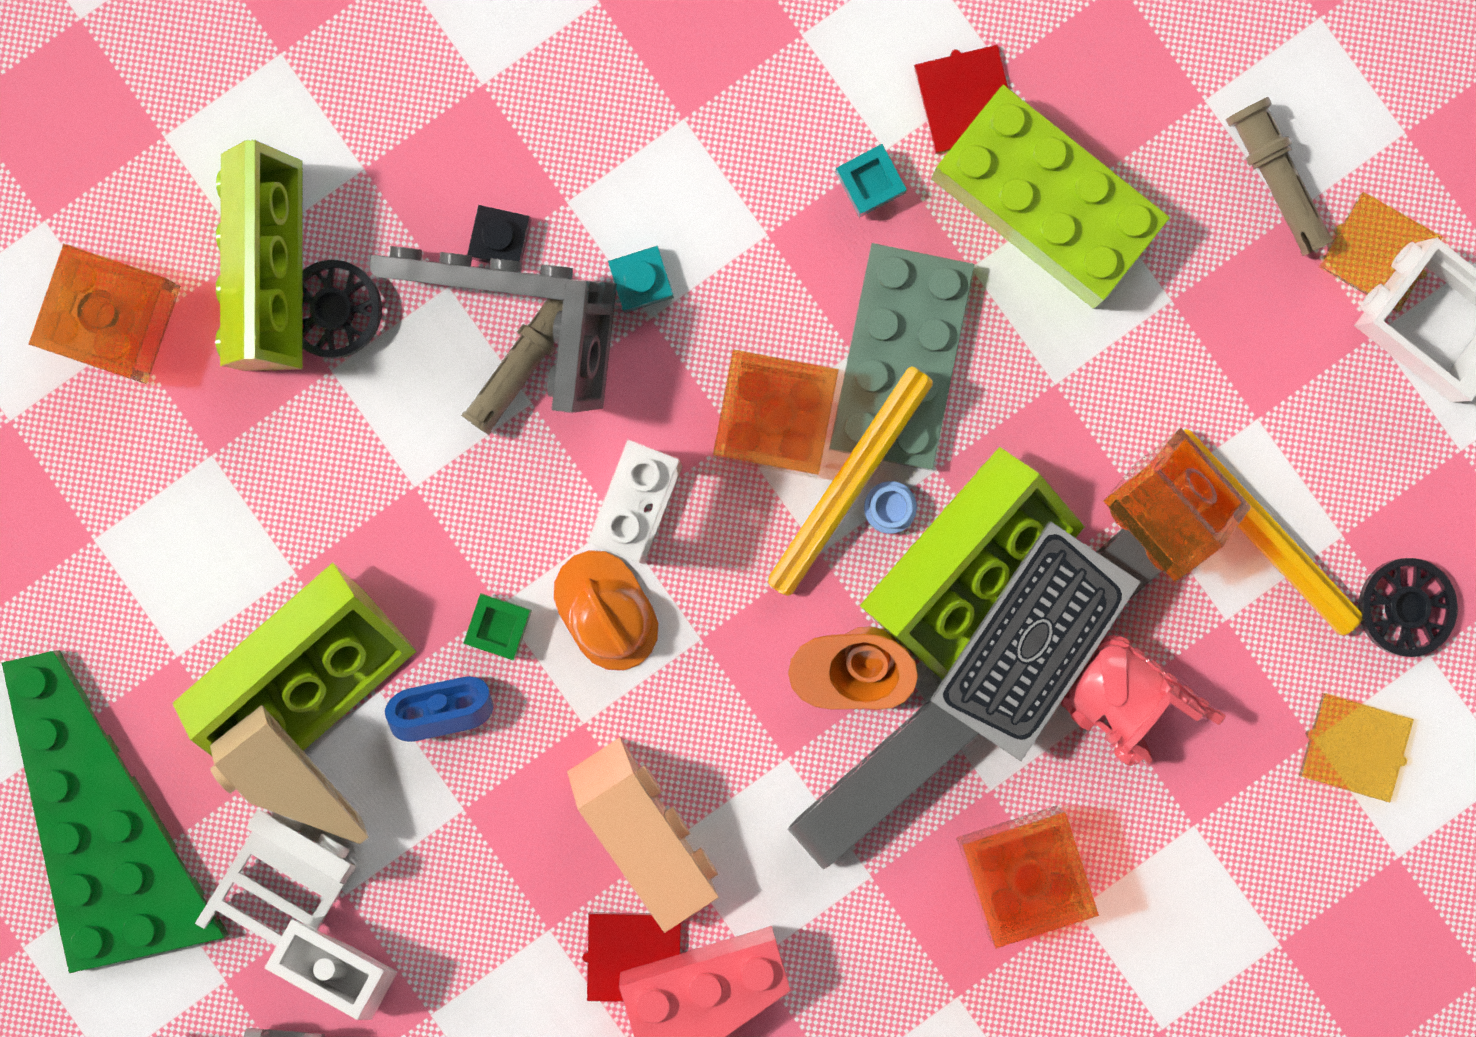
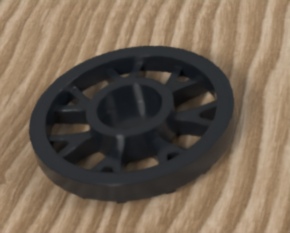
(336, 309)
(1408, 607)

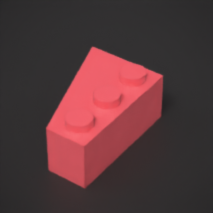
(705, 988)

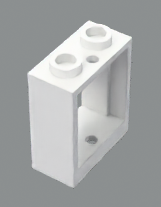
(1460, 380)
(639, 480)

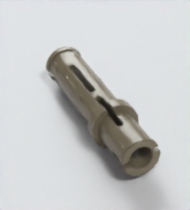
(515, 369)

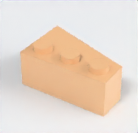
(643, 835)

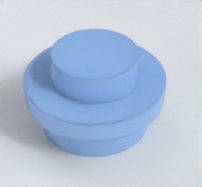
(890, 507)

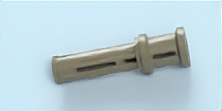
(1270, 154)

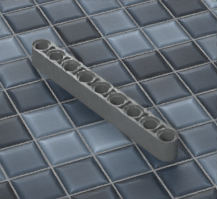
(913, 753)

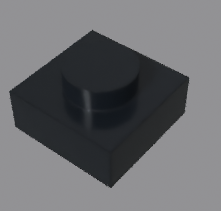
(498, 235)

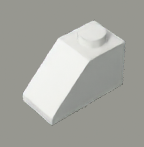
(331, 970)

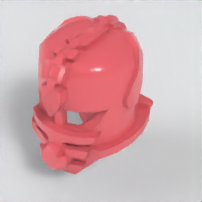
(1131, 695)

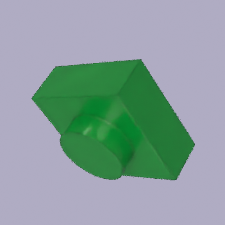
(497, 626)

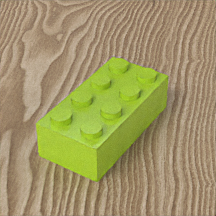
(1049, 197)

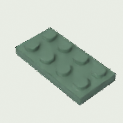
(904, 318)

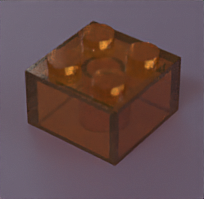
(104, 313)
(775, 413)
(1177, 505)
(1027, 876)

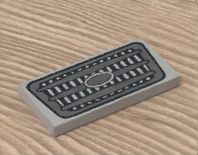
(1035, 641)

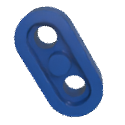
(439, 709)

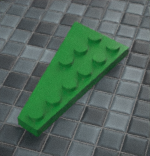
(102, 842)

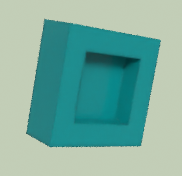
(870, 180)
(640, 279)

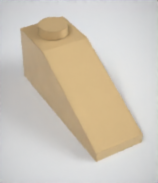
(280, 777)

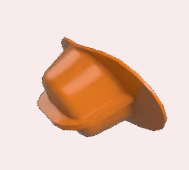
(605, 610)
(853, 671)

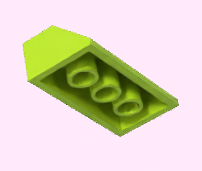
(260, 258)
(965, 560)
(300, 664)

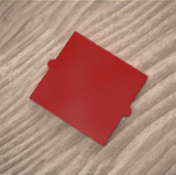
(957, 90)
(623, 943)

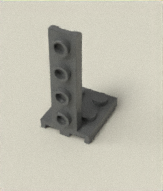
(580, 328)

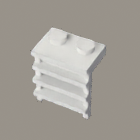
(281, 845)

